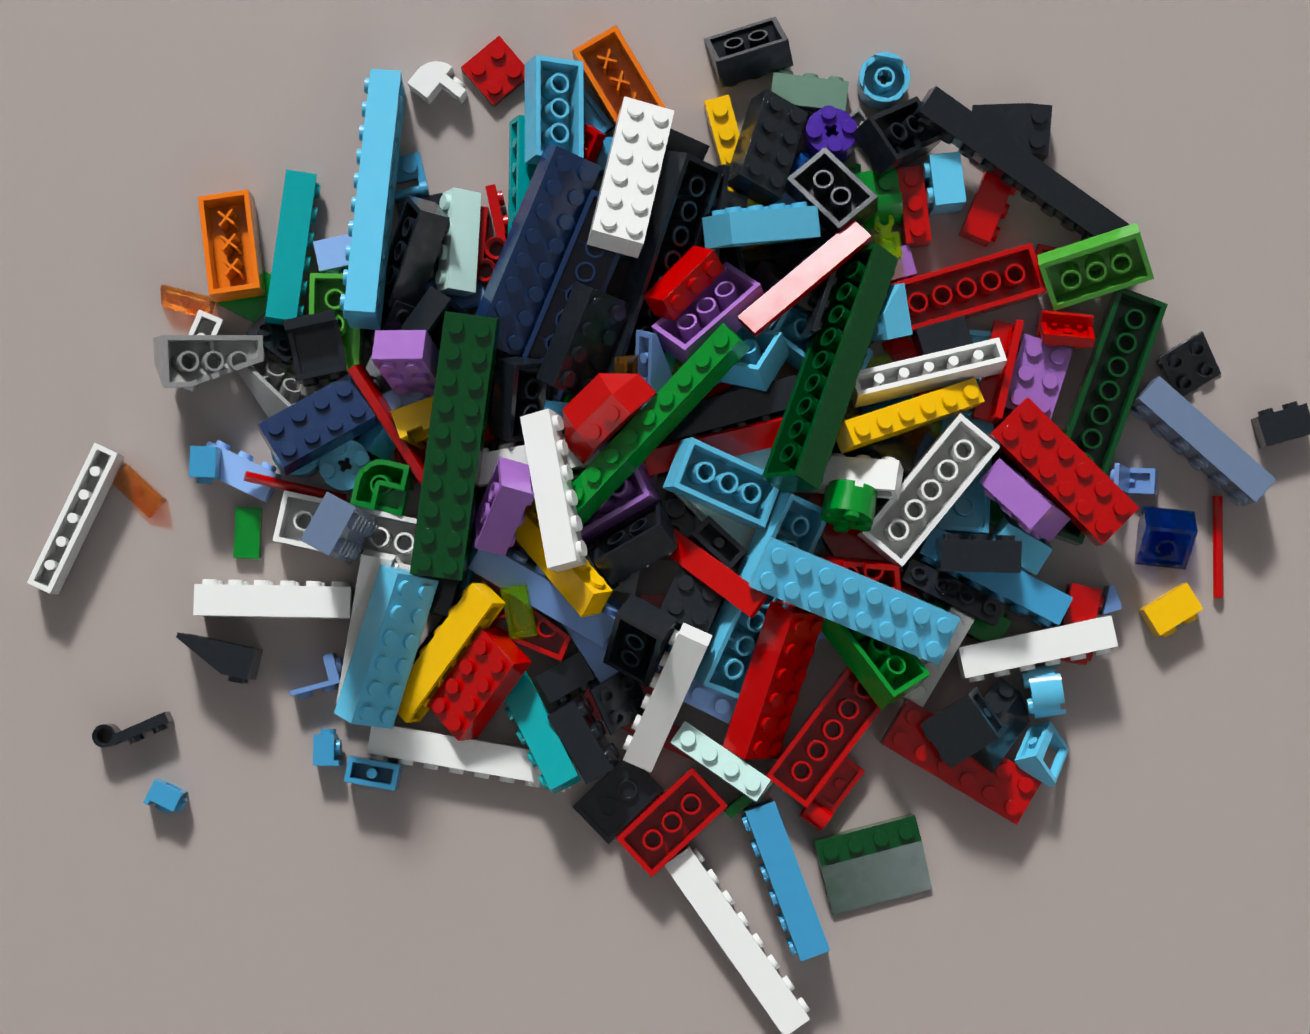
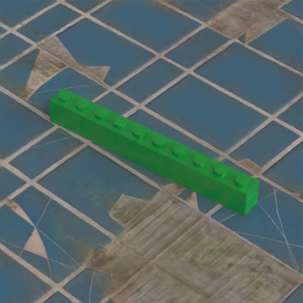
(657, 419)

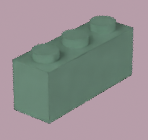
(810, 91)

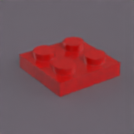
(495, 71)

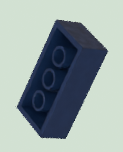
(317, 424)

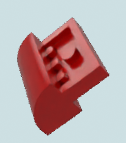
(1065, 328)

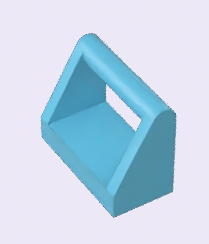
(1033, 750)

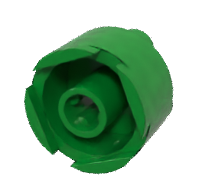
(849, 505)

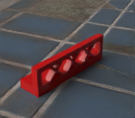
(996, 387)

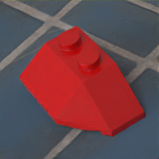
(602, 410)

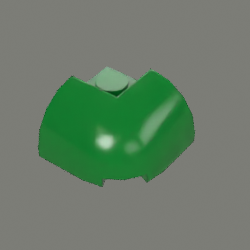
(888, 194)
(383, 486)

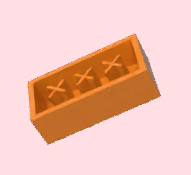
(614, 72)
(231, 246)

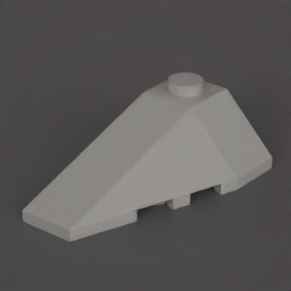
(194, 359)
(274, 385)

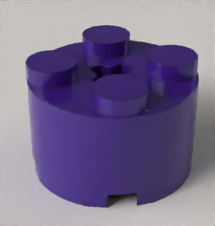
(830, 129)

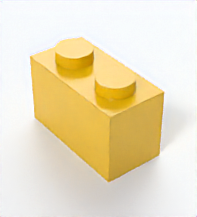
(1170, 610)

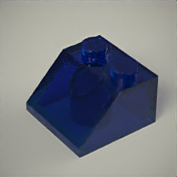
(1165, 537)

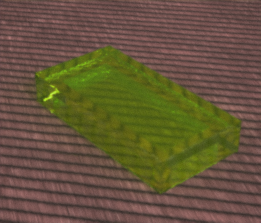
(518, 611)

